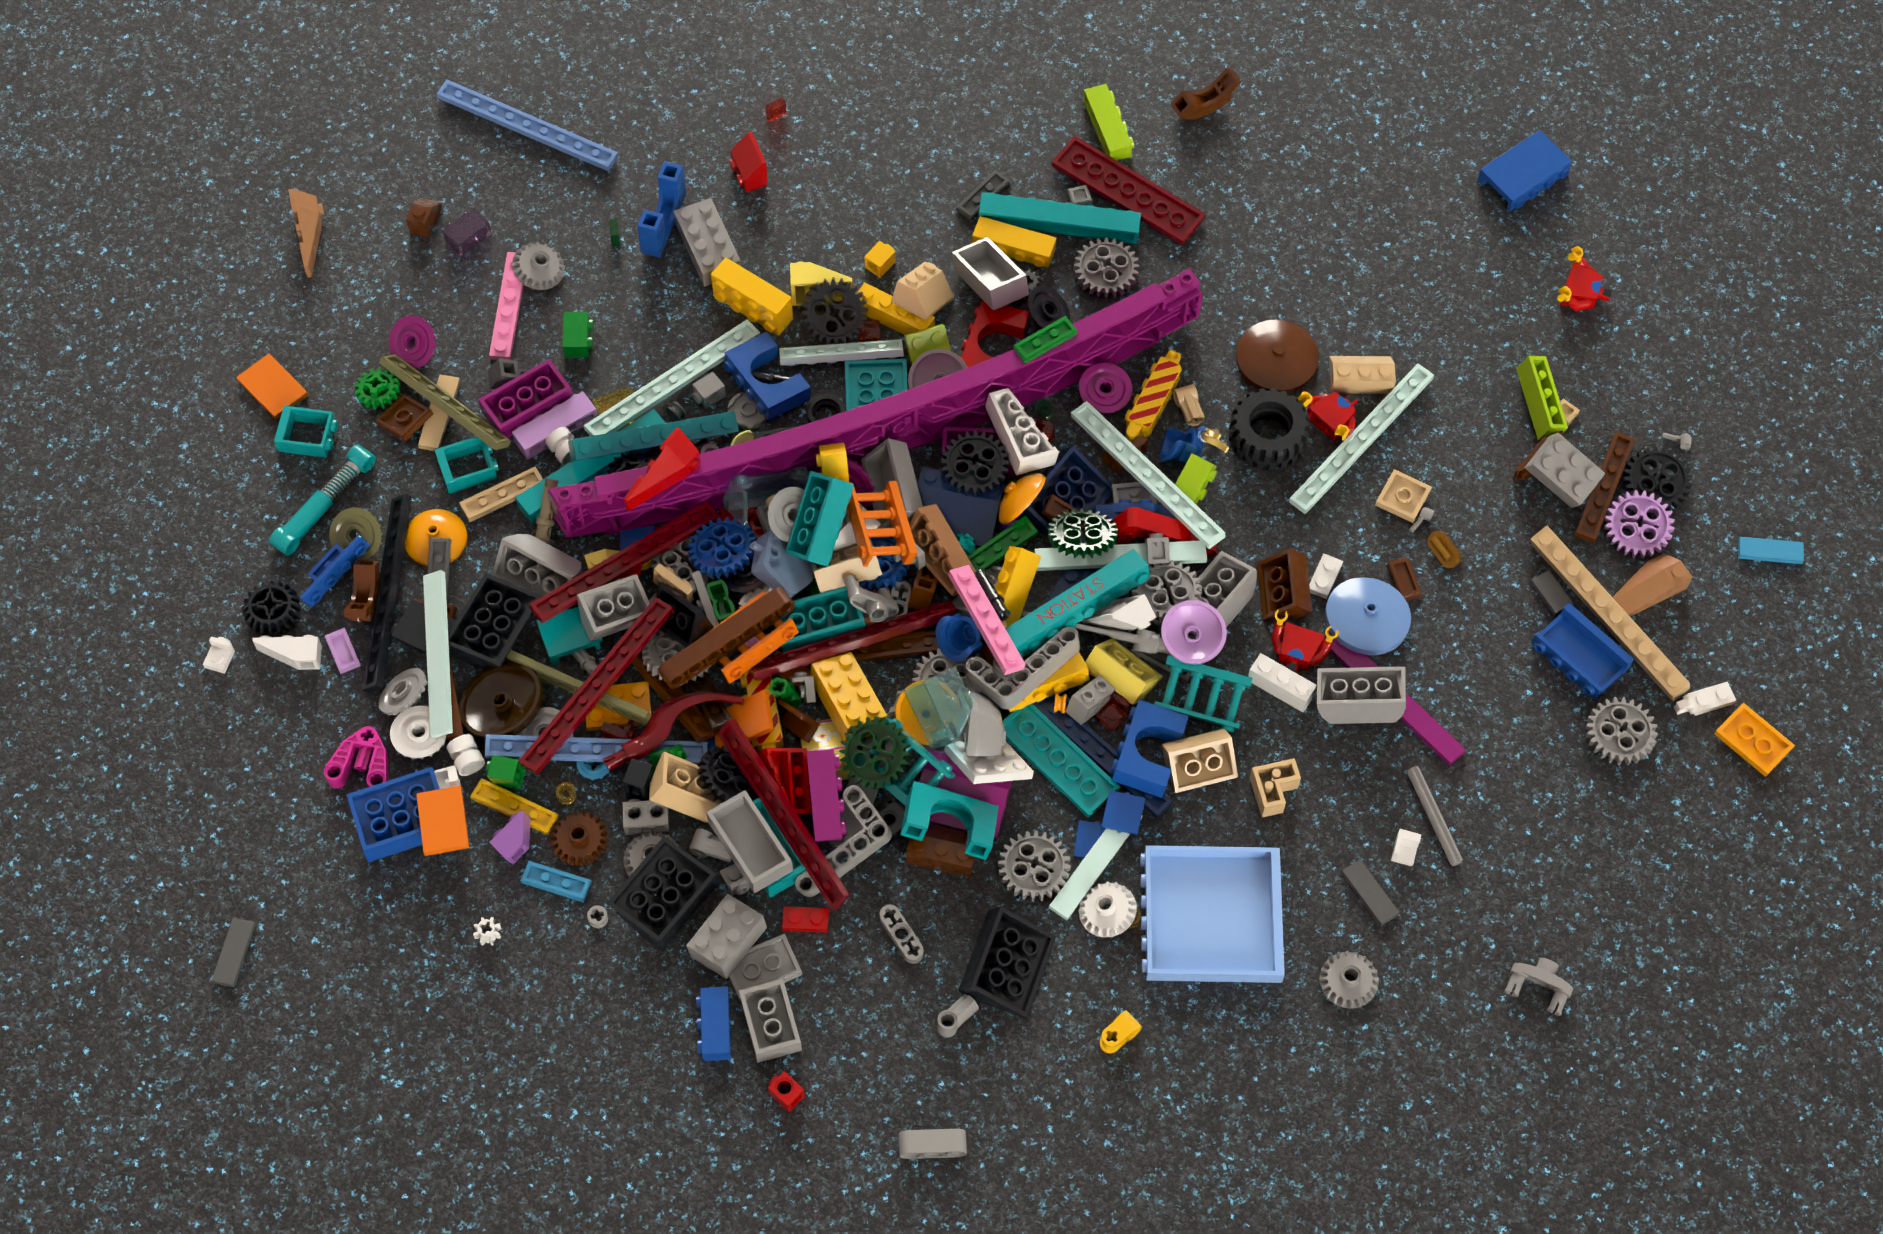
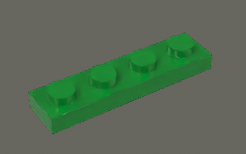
(996, 548)

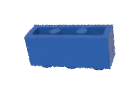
(714, 1024)

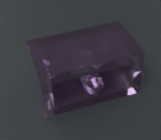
(467, 232)

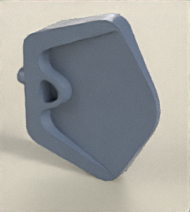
(777, 567)

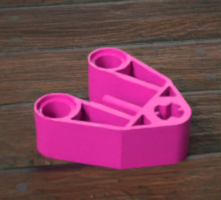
(366, 743)

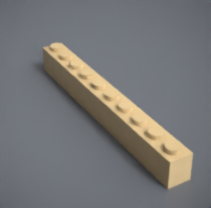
(1610, 614)

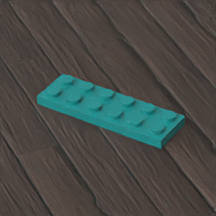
(1058, 759)

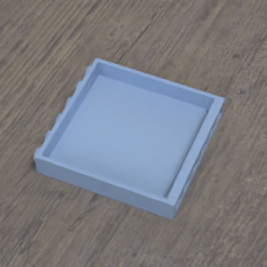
(1212, 914)

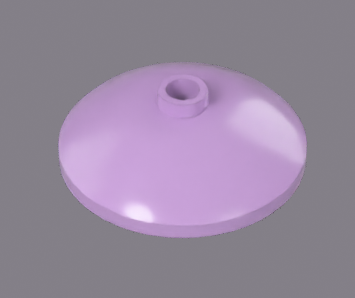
(1194, 618)

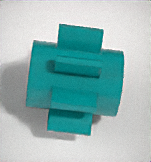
(966, 543)

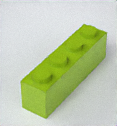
(1108, 122)
(1541, 396)

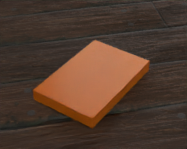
(272, 386)
(752, 717)
(442, 820)

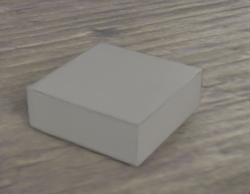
(1080, 195)

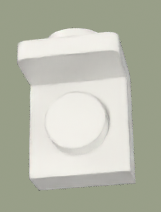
(219, 654)
(447, 777)

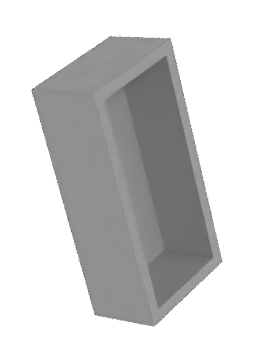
(705, 237)
(990, 273)
(893, 463)
(749, 841)

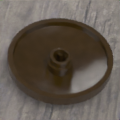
(501, 701)

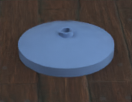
(1368, 615)

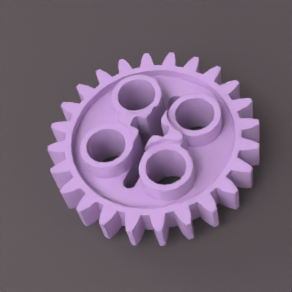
(1637, 542)

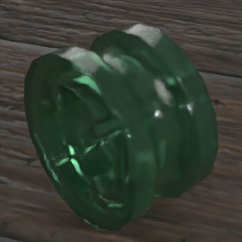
(1044, 404)

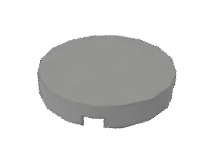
(746, 412)

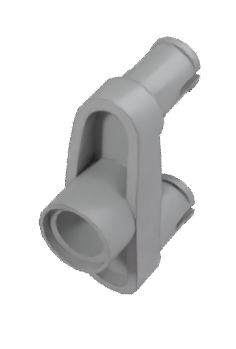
(877, 605)
(1543, 975)

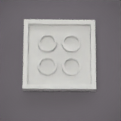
(989, 769)

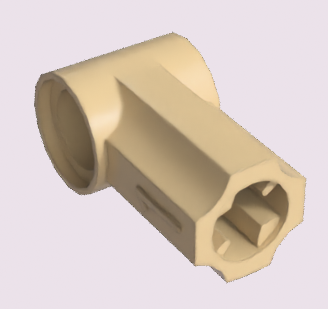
(1187, 400)

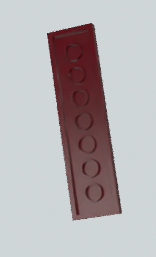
(1128, 190)

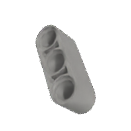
(932, 1143)

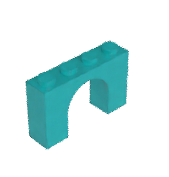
(976, 815)

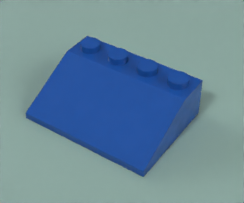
(389, 813)

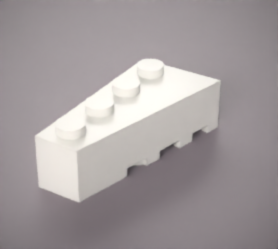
(1018, 433)

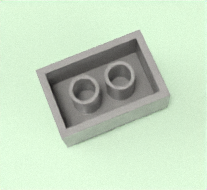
(1564, 470)
(726, 936)
(770, 1020)

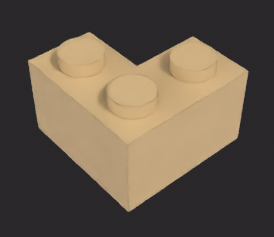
(1270, 782)

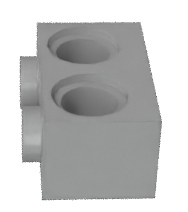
(1089, 700)
(645, 822)

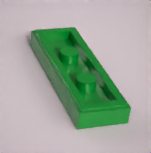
(1045, 339)

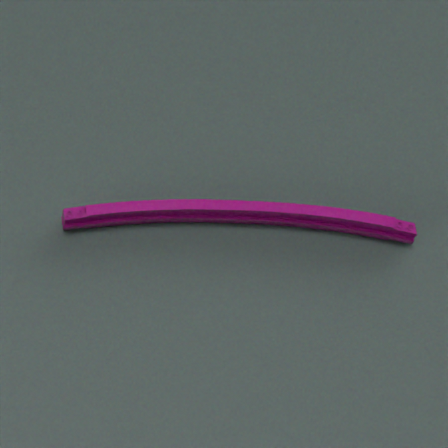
(908, 417)

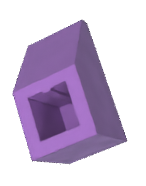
(513, 838)

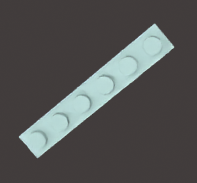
(841, 352)

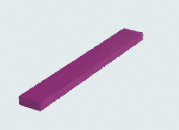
(1414, 715)

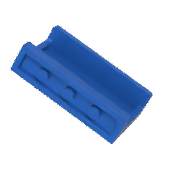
(1526, 170)
(1582, 652)

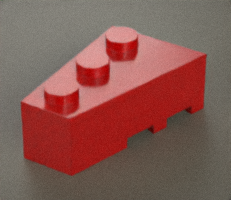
(791, 774)

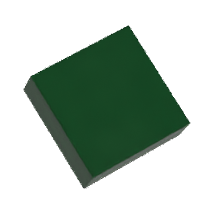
(614, 232)

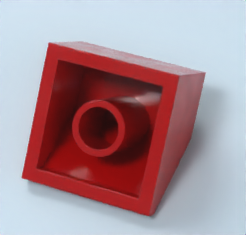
(749, 164)

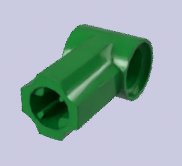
(785, 690)

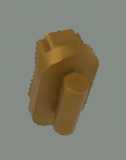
(1444, 549)

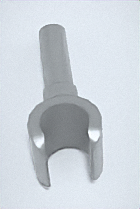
(1684, 439)
(1425, 514)

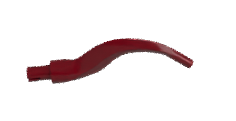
(660, 726)

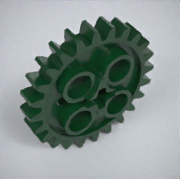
(1098, 533)
(881, 734)

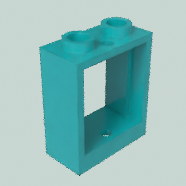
(286, 423)
(462, 449)

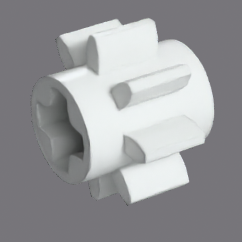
(485, 925)

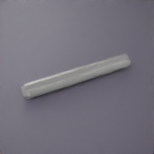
(1434, 816)

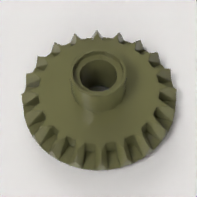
(348, 522)

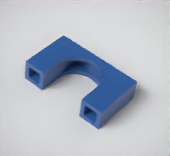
(656, 226)
(769, 398)
(1132, 768)

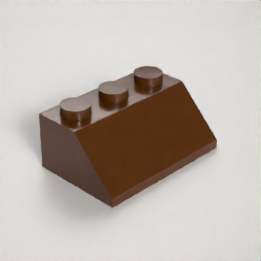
(1284, 586)
(941, 850)

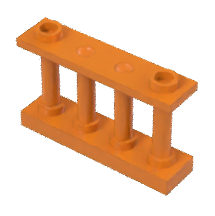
(895, 513)
(767, 644)

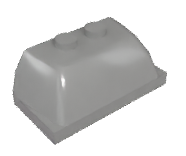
(534, 564)
(1228, 585)
(1361, 694)
(984, 728)

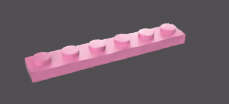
(506, 313)
(986, 620)

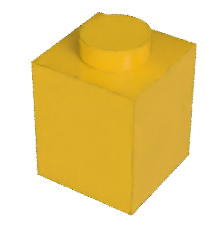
(880, 259)

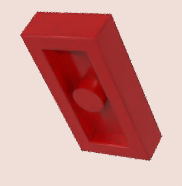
(805, 919)

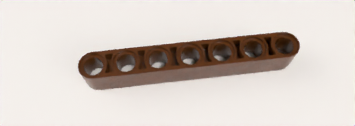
(726, 637)

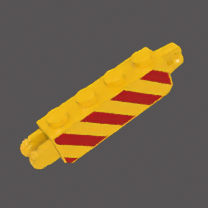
(1154, 396)
(774, 738)

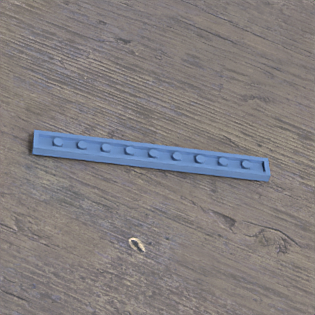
(527, 125)
(580, 748)

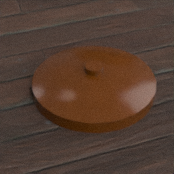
(1277, 356)

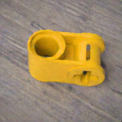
(1121, 1030)

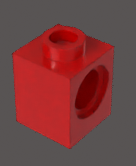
(789, 1100)

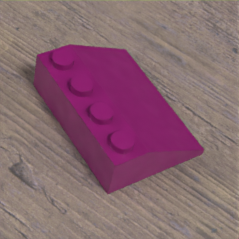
(993, 793)

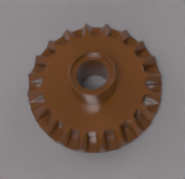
(583, 850)

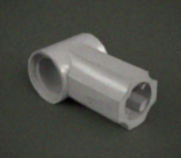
(706, 844)
(957, 1014)

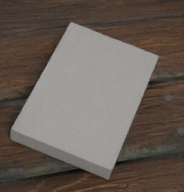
(766, 964)

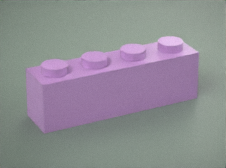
(571, 414)

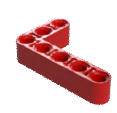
(1141, 523)

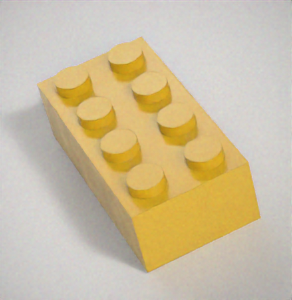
(752, 296)
(845, 693)

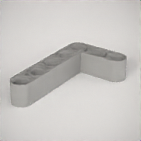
(1010, 690)
(850, 846)

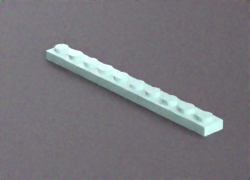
(670, 381)
(1361, 438)
(1148, 475)

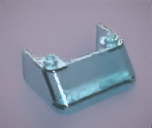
(754, 490)
(941, 707)

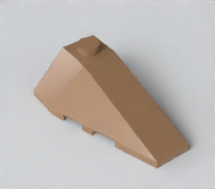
(308, 225)
(1653, 583)

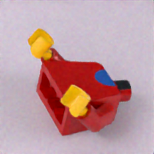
(1582, 285)
(1331, 413)
(1300, 646)

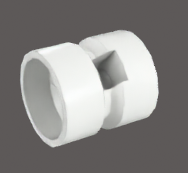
(558, 442)
(466, 757)

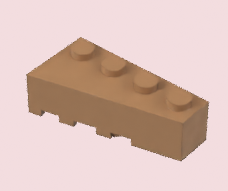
(939, 544)

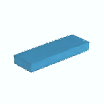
(1770, 550)
(556, 881)

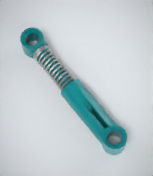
(288, 537)

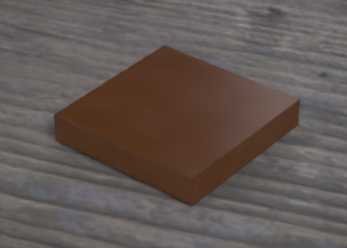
(404, 417)

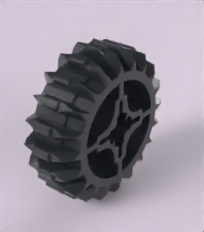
(279, 616)

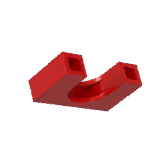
(988, 321)

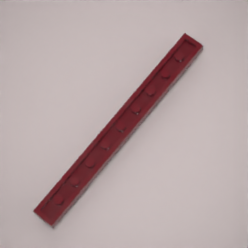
(624, 561)
(852, 640)
(596, 686)
(783, 814)

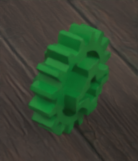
(377, 388)

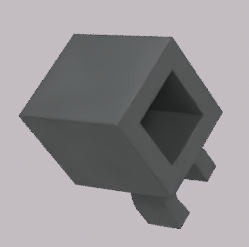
(503, 372)

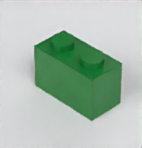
(577, 334)
(505, 772)

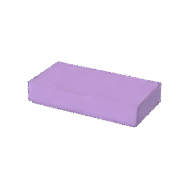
(342, 650)

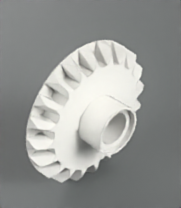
(406, 727)
(1112, 920)

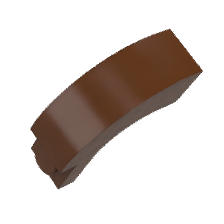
(1208, 100)
(364, 591)

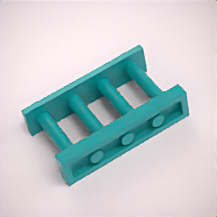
(1218, 678)
(900, 788)

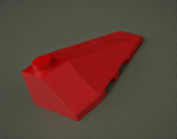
(673, 464)

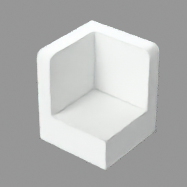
(1405, 847)

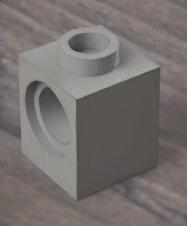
(708, 390)

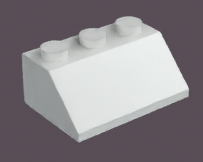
(1123, 615)

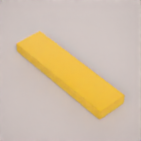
(510, 803)

